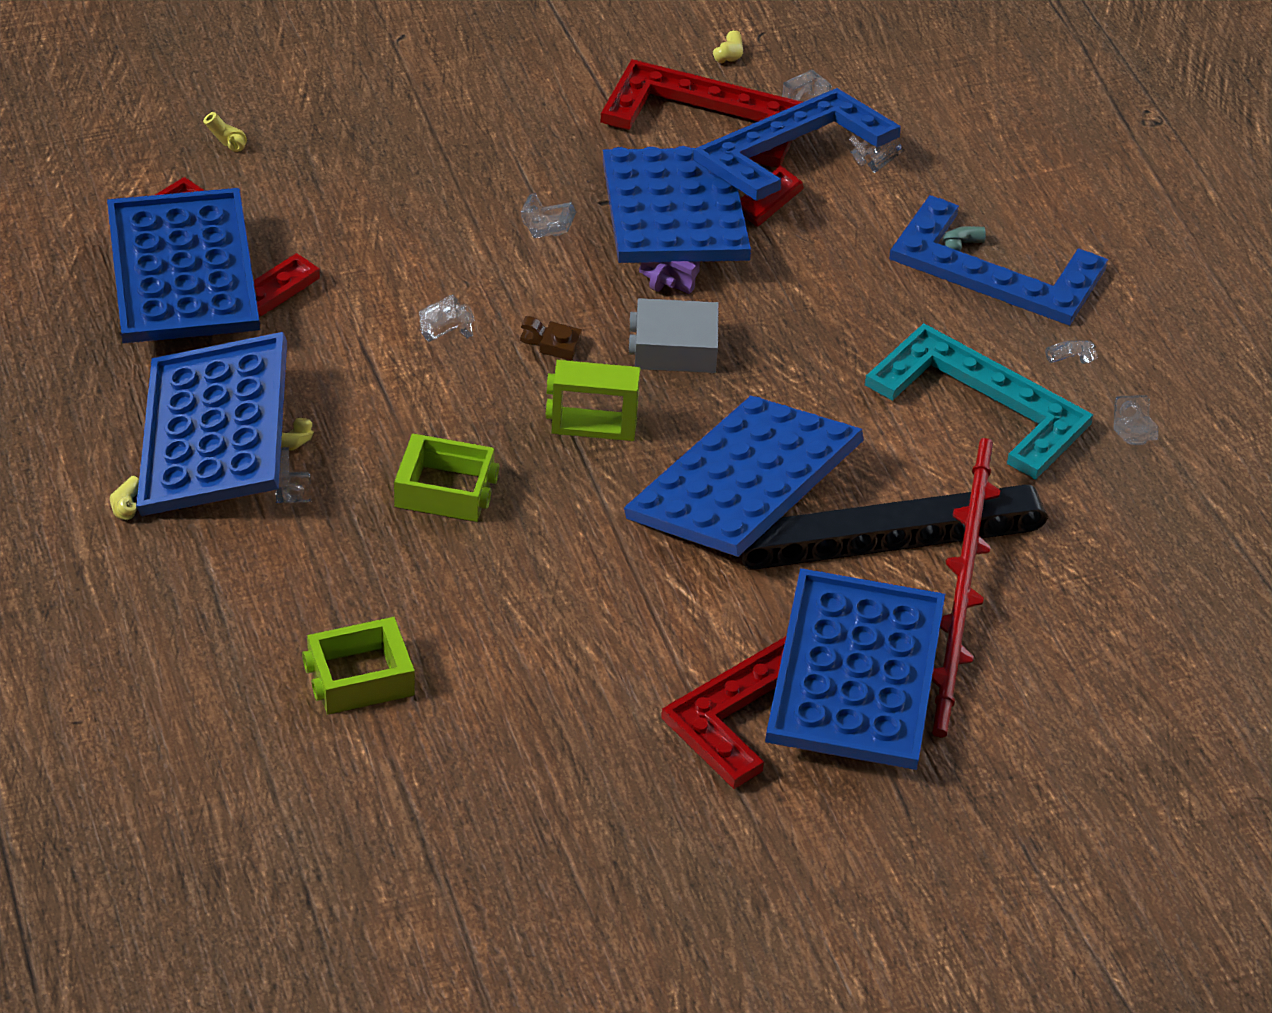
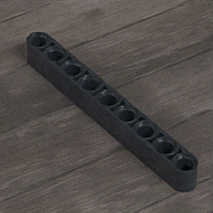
(891, 527)

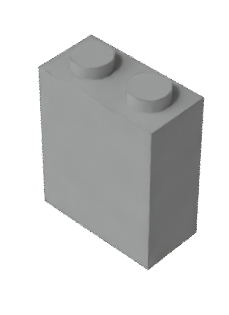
(674, 335)

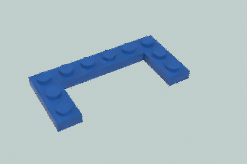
(730, 154)
(920, 250)

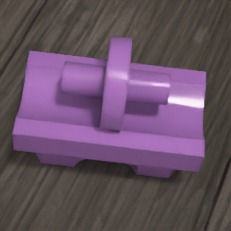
(672, 274)

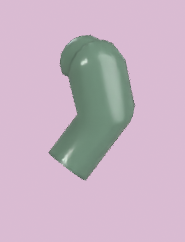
(964, 234)

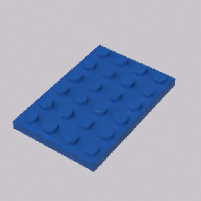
(672, 208)
(182, 265)
(213, 424)
(744, 475)
(856, 669)

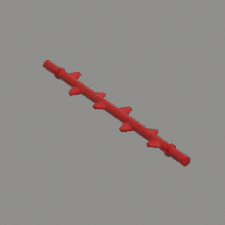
(964, 595)

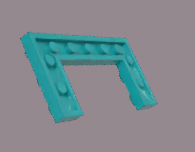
(1057, 418)

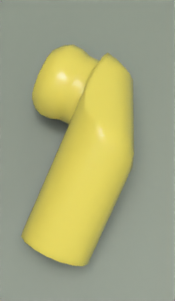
(729, 50)
(226, 134)
(300, 435)
(122, 499)

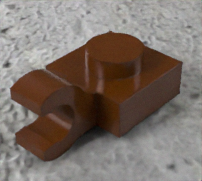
(554, 340)

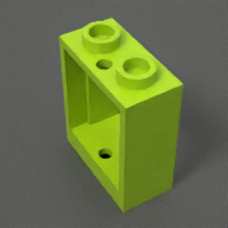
(593, 379)
(447, 456)
(362, 689)

